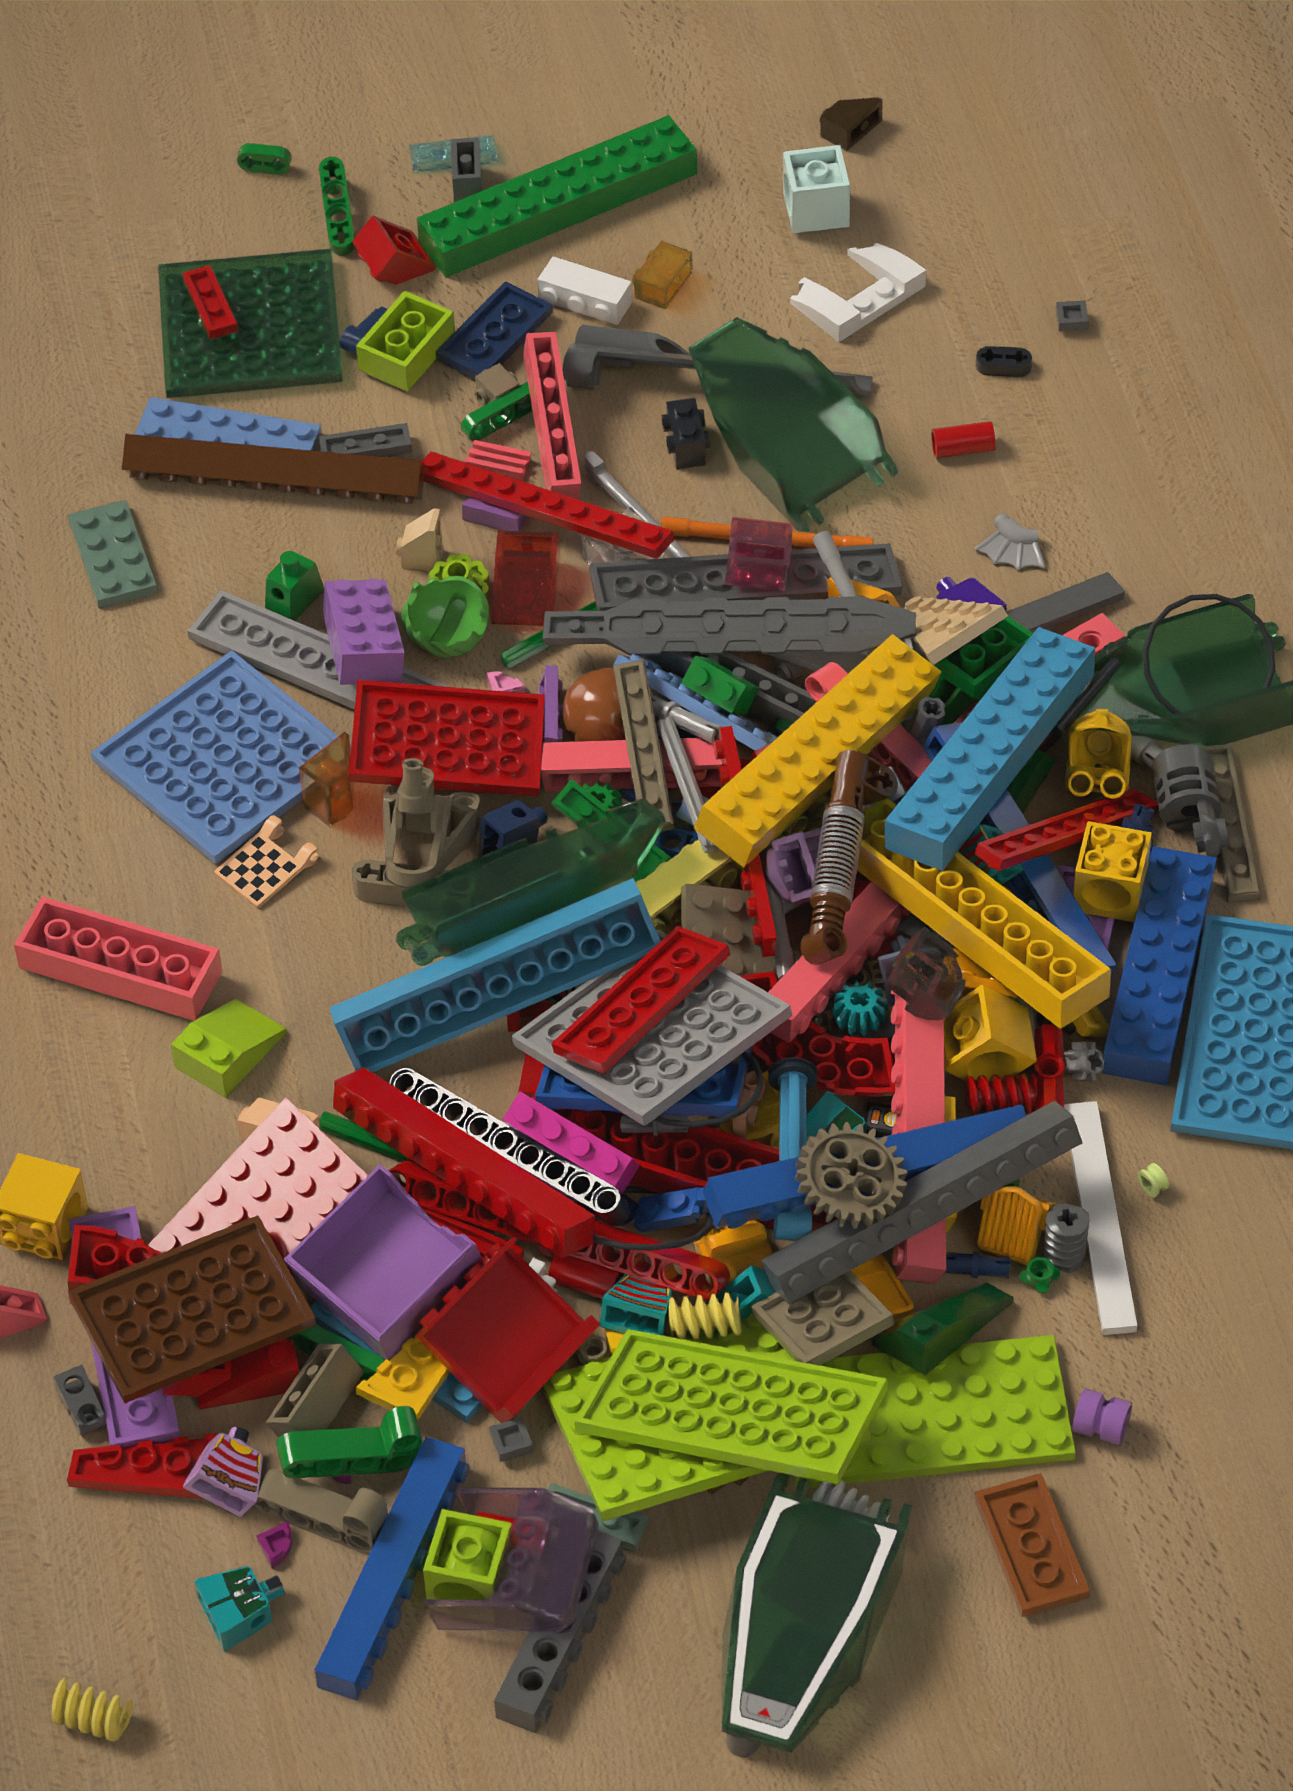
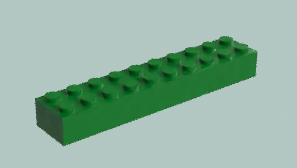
(557, 196)

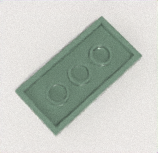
(112, 554)

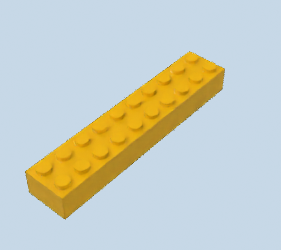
(804, 757)
(988, 926)

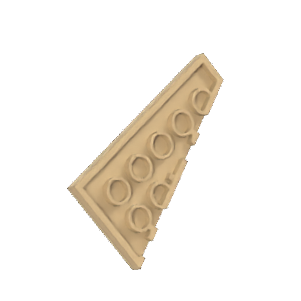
(950, 624)

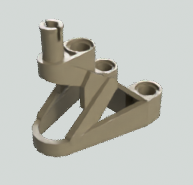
(423, 812)

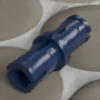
(977, 1264)

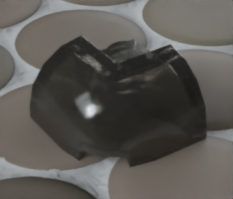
(927, 976)

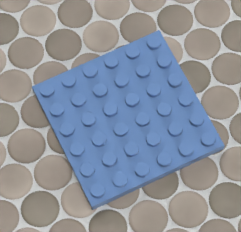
(217, 755)

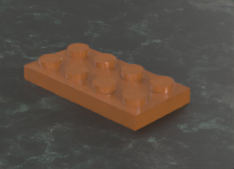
(1032, 1545)

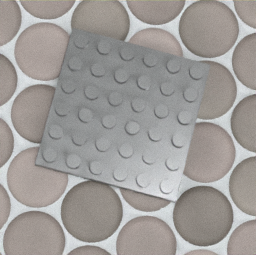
(673, 1058)

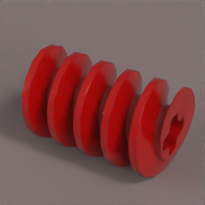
(1000, 1094)

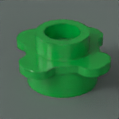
(1040, 1266)

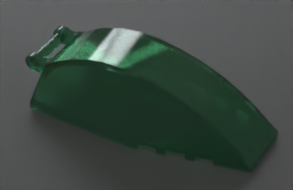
(526, 881)

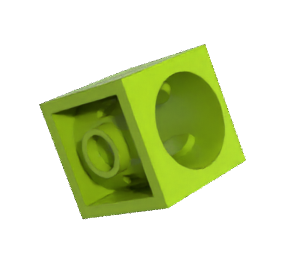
(465, 1557)

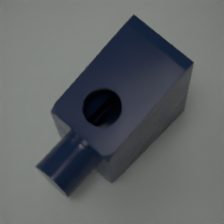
(509, 825)

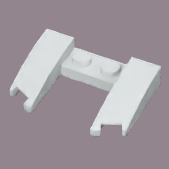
(898, 280)

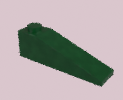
(939, 1330)

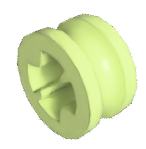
(1153, 1180)

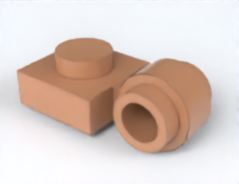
(742, 1122)

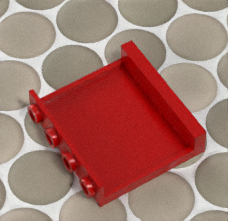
(504, 1331)

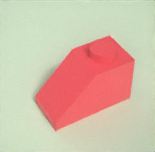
(19, 1310)

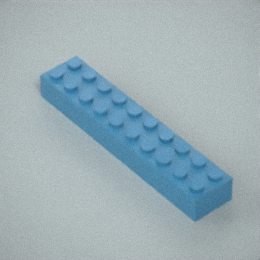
(989, 749)
(495, 977)

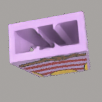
(228, 1472)

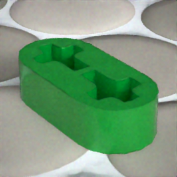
(264, 158)

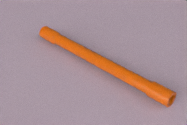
(687, 527)

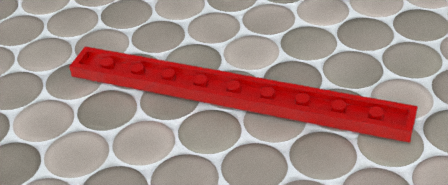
(547, 505)

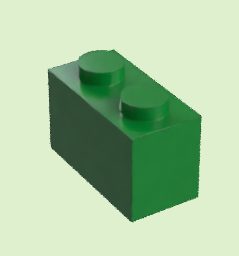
(720, 685)

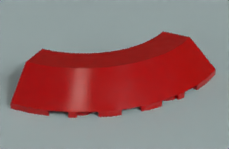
(843, 1065)
(102, 1252)

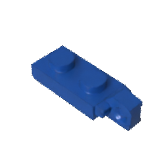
(670, 1209)

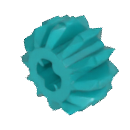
(860, 1008)

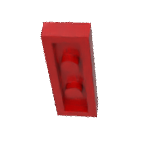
(210, 302)

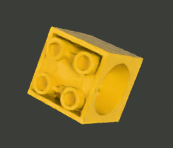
(1111, 870)
(987, 1036)
(37, 1205)

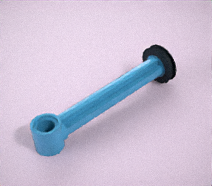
(792, 1080)

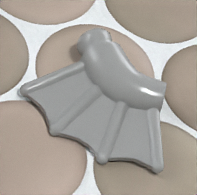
(1012, 545)

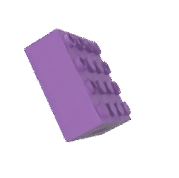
(381, 1263)

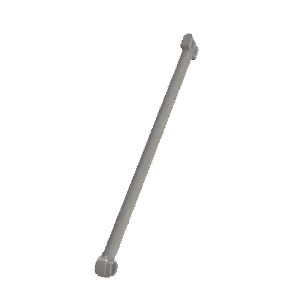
(599, 476)

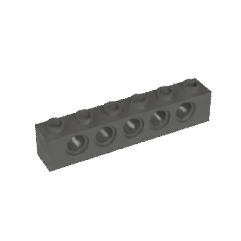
(527, 1707)

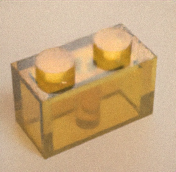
(662, 274)

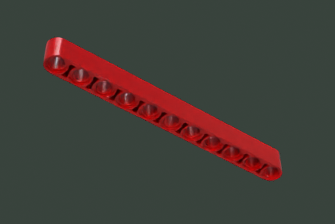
(630, 1262)

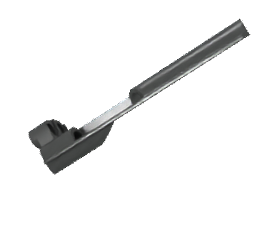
(623, 347)

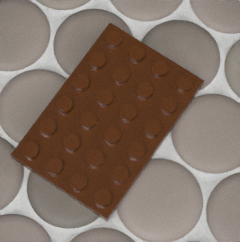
(191, 1308)

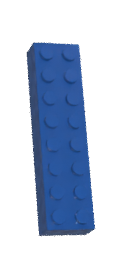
(1159, 966)

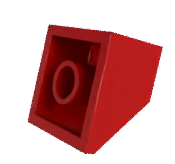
(392, 252)

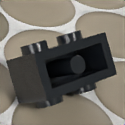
(685, 431)

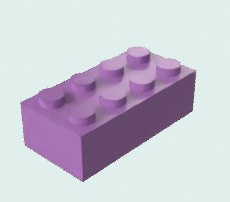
(363, 631)

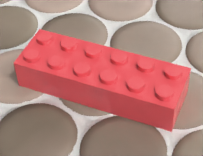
(118, 958)

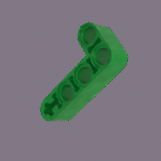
(352, 1450)

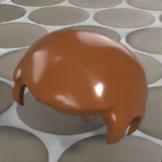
(593, 707)

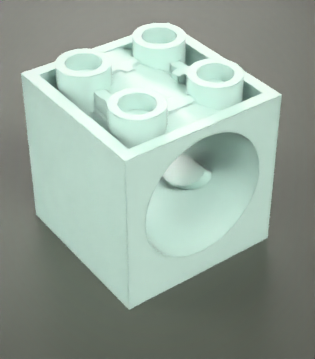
(816, 189)

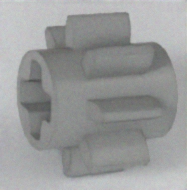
(1083, 1061)

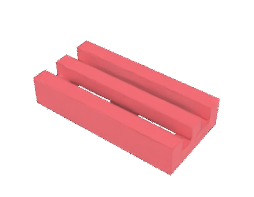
(499, 456)

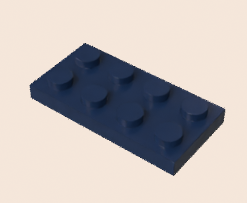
(494, 330)

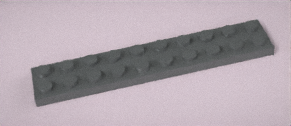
(705, 576)

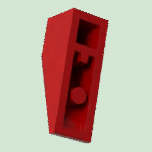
(255, 1376)

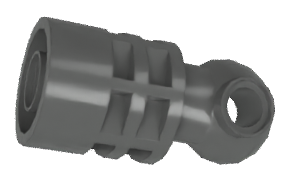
(1190, 796)

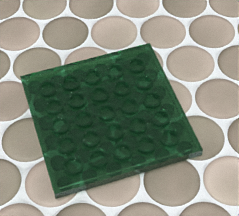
(282, 319)

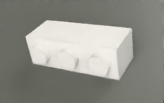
(585, 290)

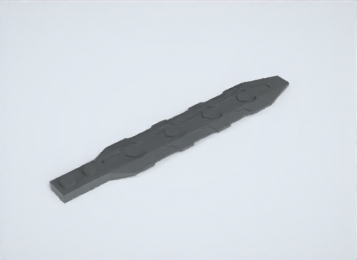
(734, 625)

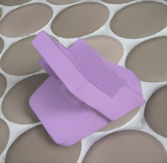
(792, 865)

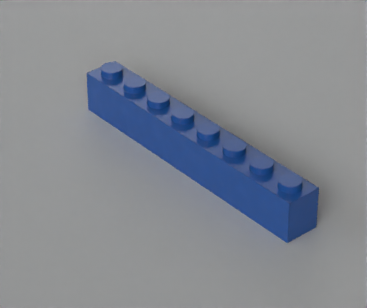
(391, 1569)

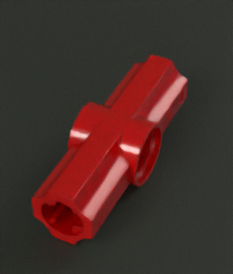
(1049, 1057)

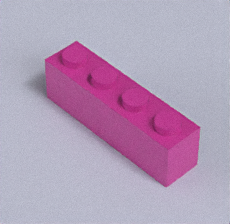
(570, 1141)

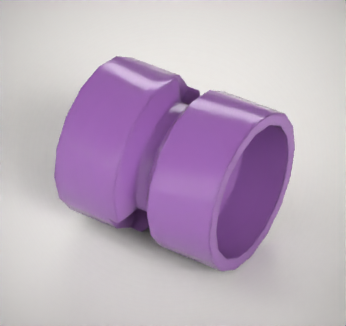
(1102, 1417)

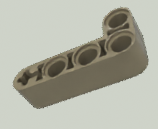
(373, 885)
(322, 1511)

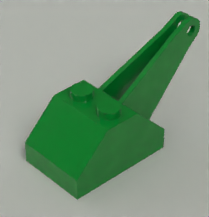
(976, 666)

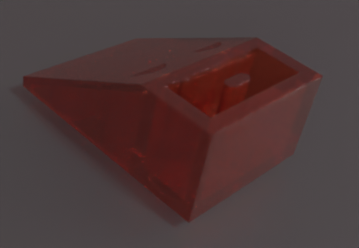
(525, 577)

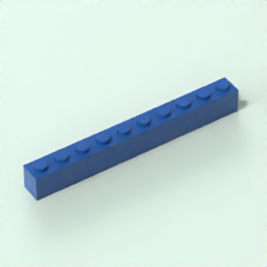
(1039, 882)
(772, 1187)

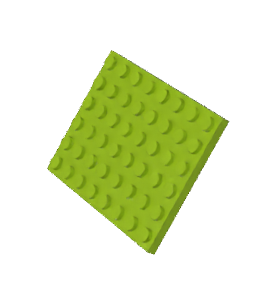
(636, 1476)

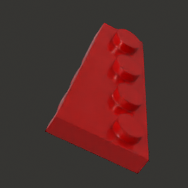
(138, 1469)

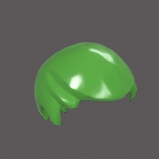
(446, 616)

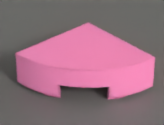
(500, 682)

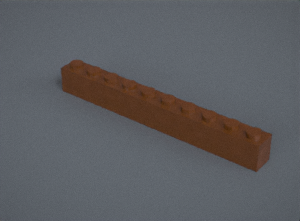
(273, 467)

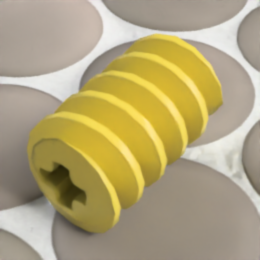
(705, 1316)
(90, 1713)

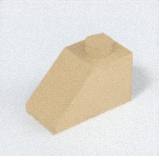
(422, 542)

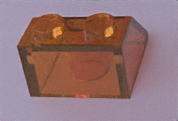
(326, 782)

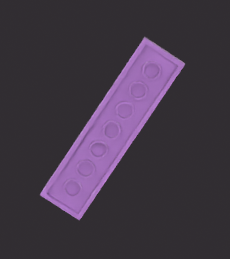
(149, 1416)

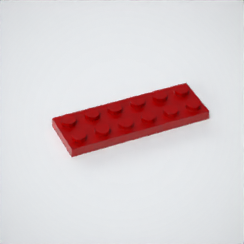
(640, 999)

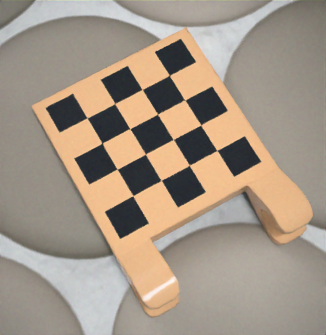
(262, 866)

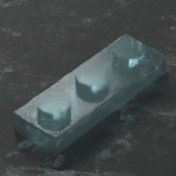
(438, 154)

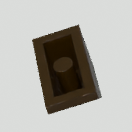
(850, 120)

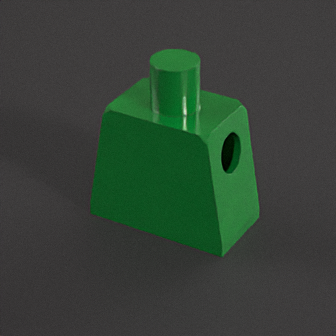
(292, 585)

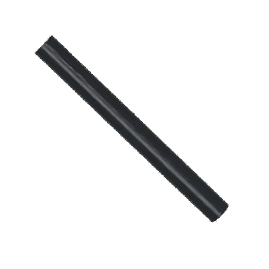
(1086, 697)

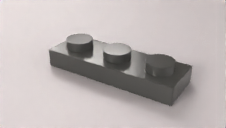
(371, 442)

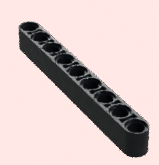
(522, 1149)

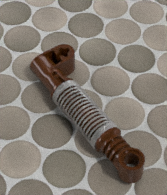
(856, 783)

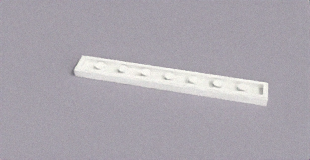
(1104, 1233)

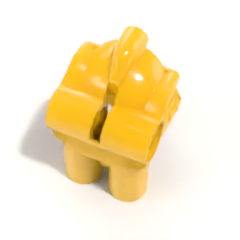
(1098, 747)

